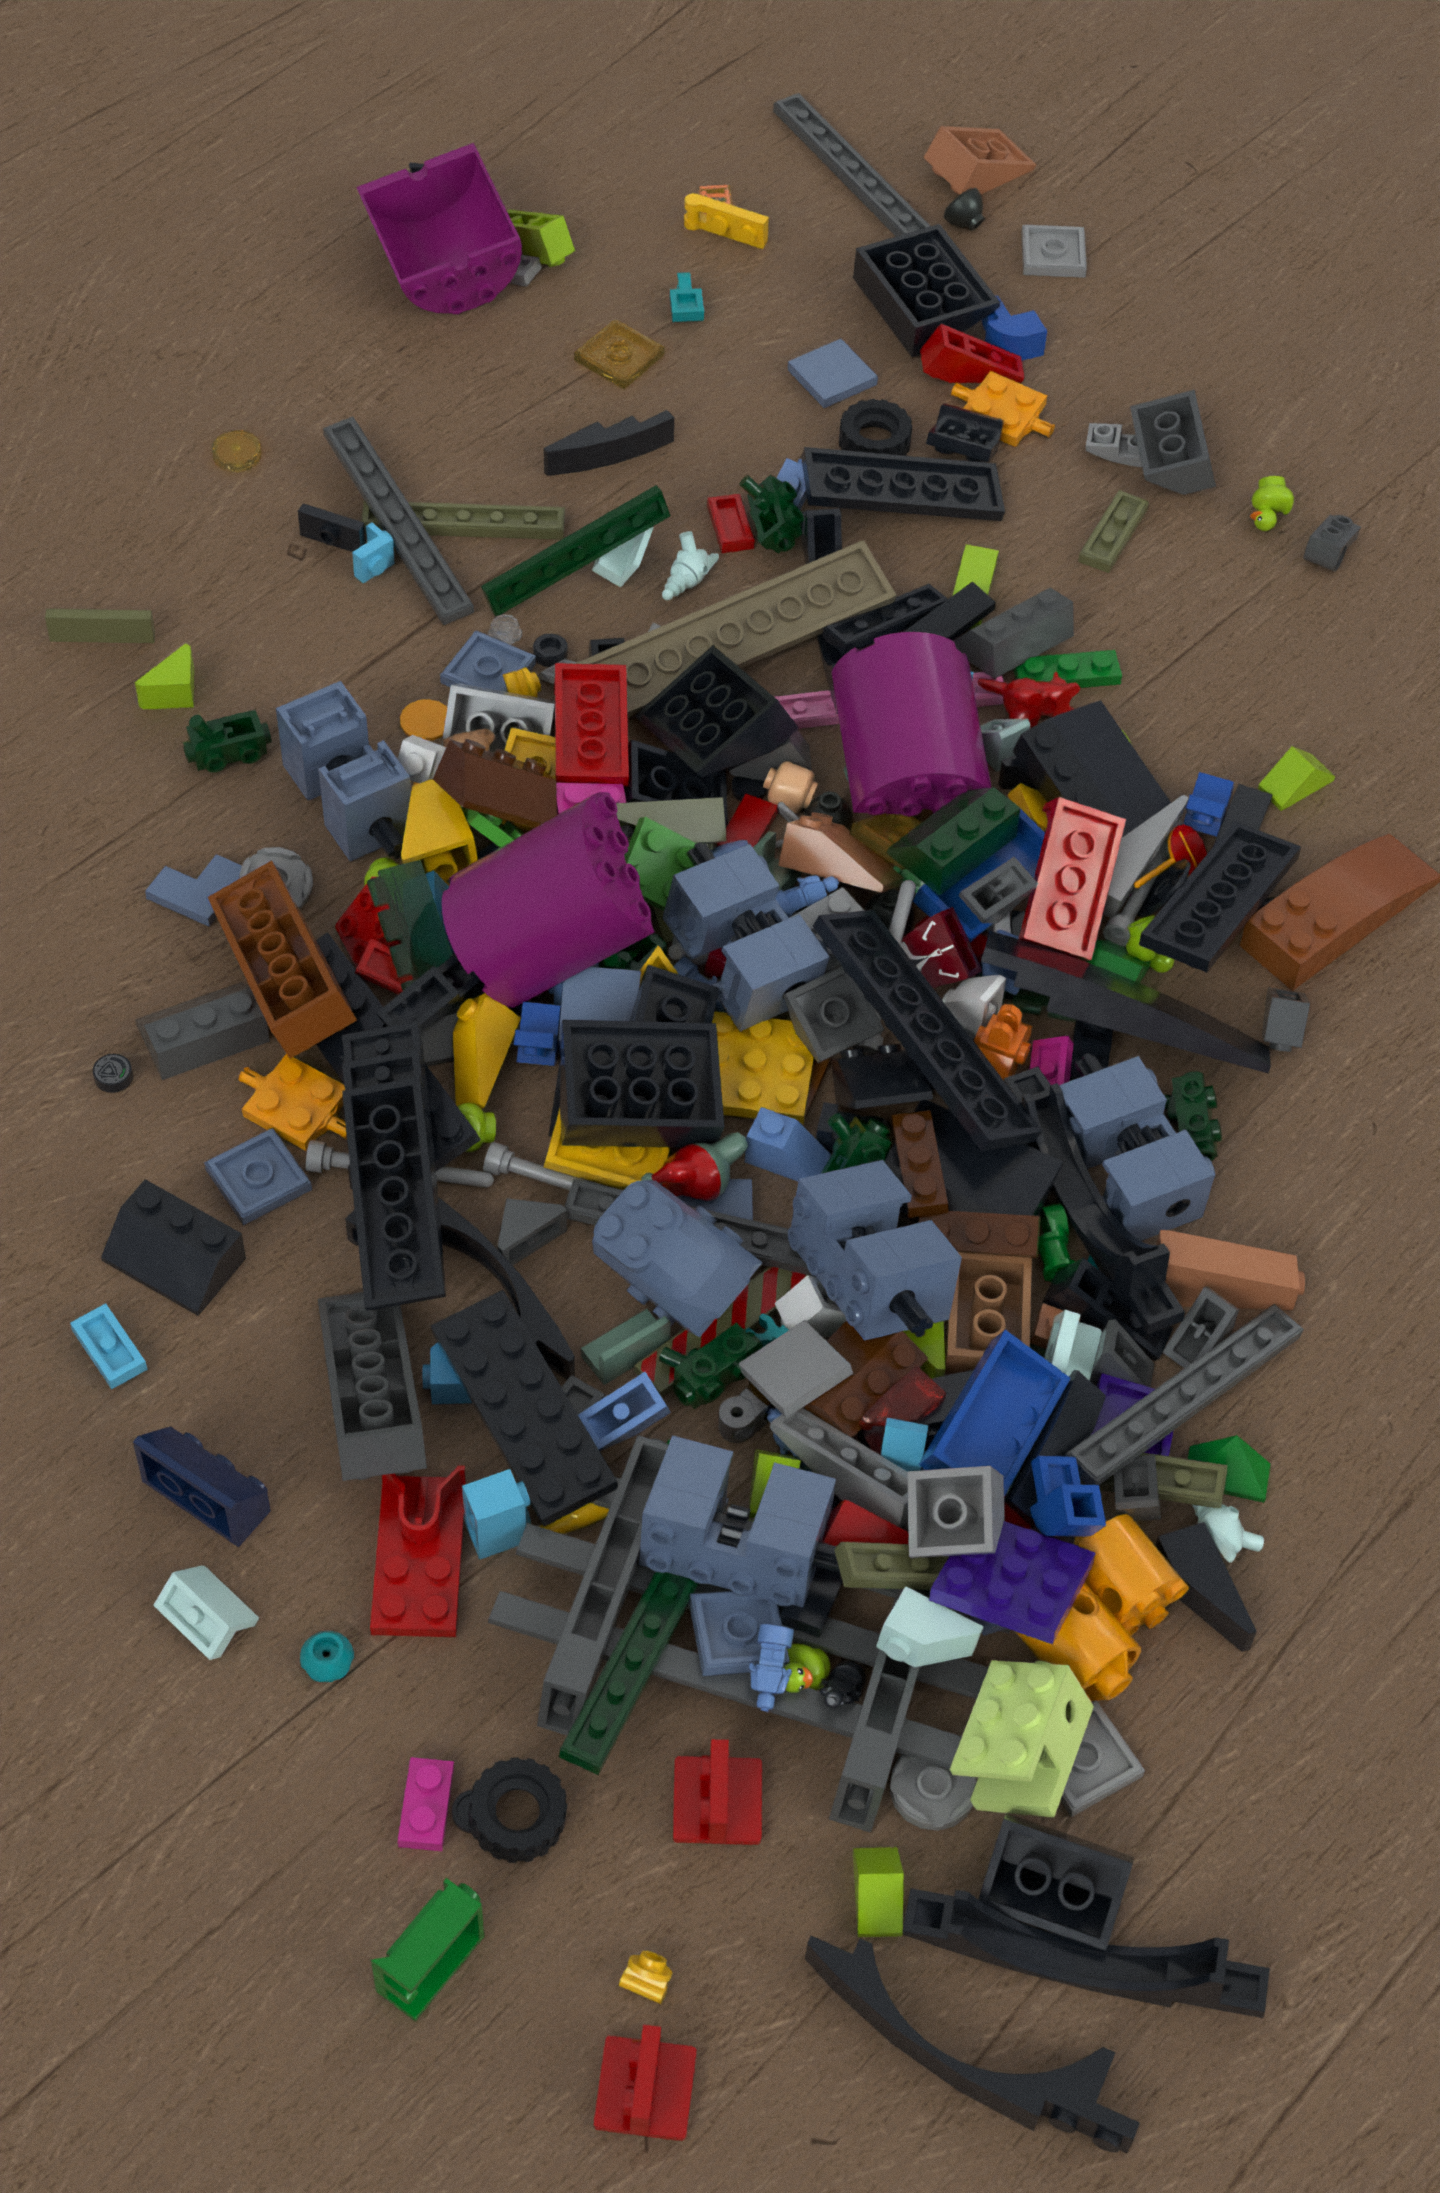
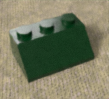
(958, 838)

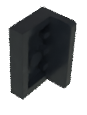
(966, 433)

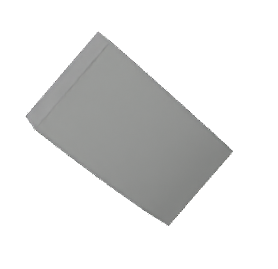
(1110, 444)

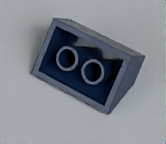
(202, 1483)

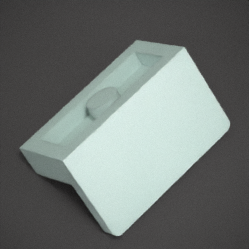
(623, 560)
(1072, 1344)
(204, 1609)

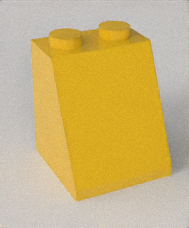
(437, 832)

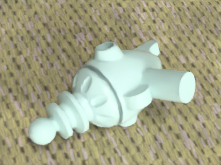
(688, 568)
(1227, 1530)

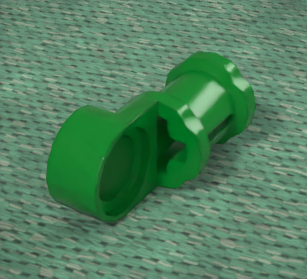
(1054, 1240)

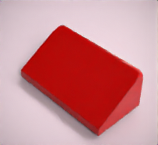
(855, 1524)

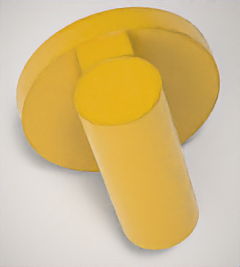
(522, 682)
(647, 1976)

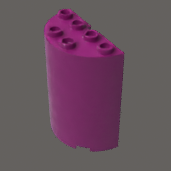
(445, 232)
(909, 724)
(547, 903)

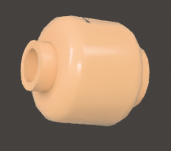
(791, 785)

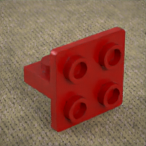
(361, 924)
(717, 1798)
(645, 2086)

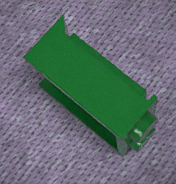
(430, 1949)

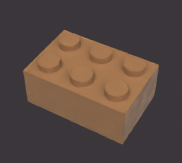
(988, 1298)

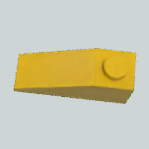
(480, 1047)

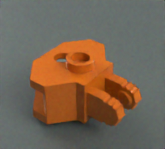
(1005, 1040)

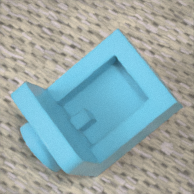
(375, 555)

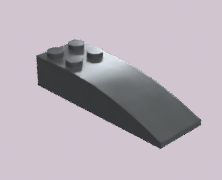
(371, 1388)

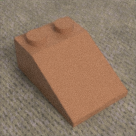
(976, 158)
(828, 850)

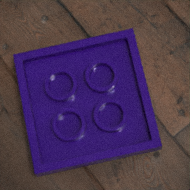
(1020, 1586)

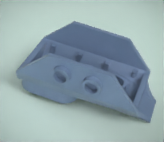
(673, 1255)

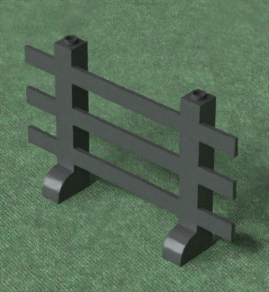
(590, 1635)

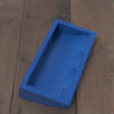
(1024, 847)
(998, 1411)

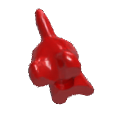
(1032, 698)

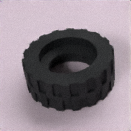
(876, 414)
(509, 1843)

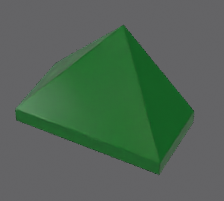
(1246, 1468)

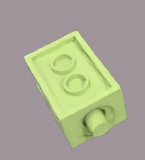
(1023, 1737)

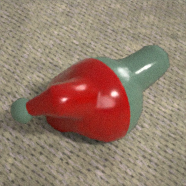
(701, 1168)

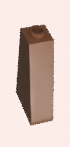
(1236, 1272)

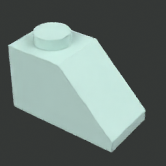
(926, 1632)

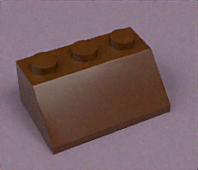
(497, 783)
(875, 1367)

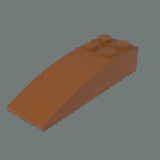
(1335, 908)
(281, 960)

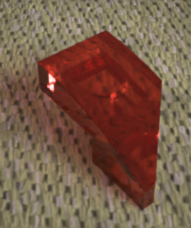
(907, 1400)

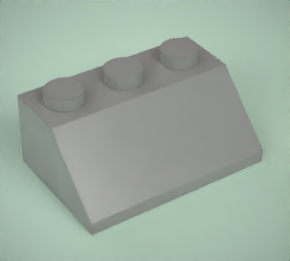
(498, 711)

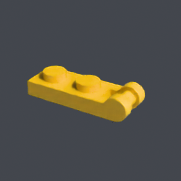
(725, 220)

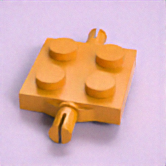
(1007, 401)
(295, 1102)

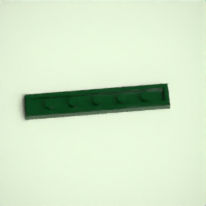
(575, 551)
(627, 1671)

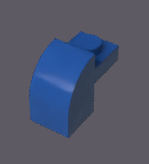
(1017, 333)
(1208, 804)
(538, 1034)
(1064, 1503)

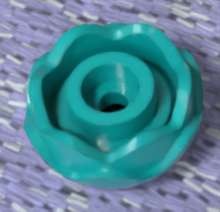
(326, 1668)

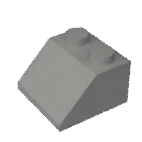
(954, 1511)

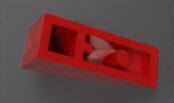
(966, 359)

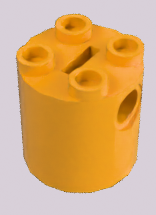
(1131, 1574)
(1092, 1646)

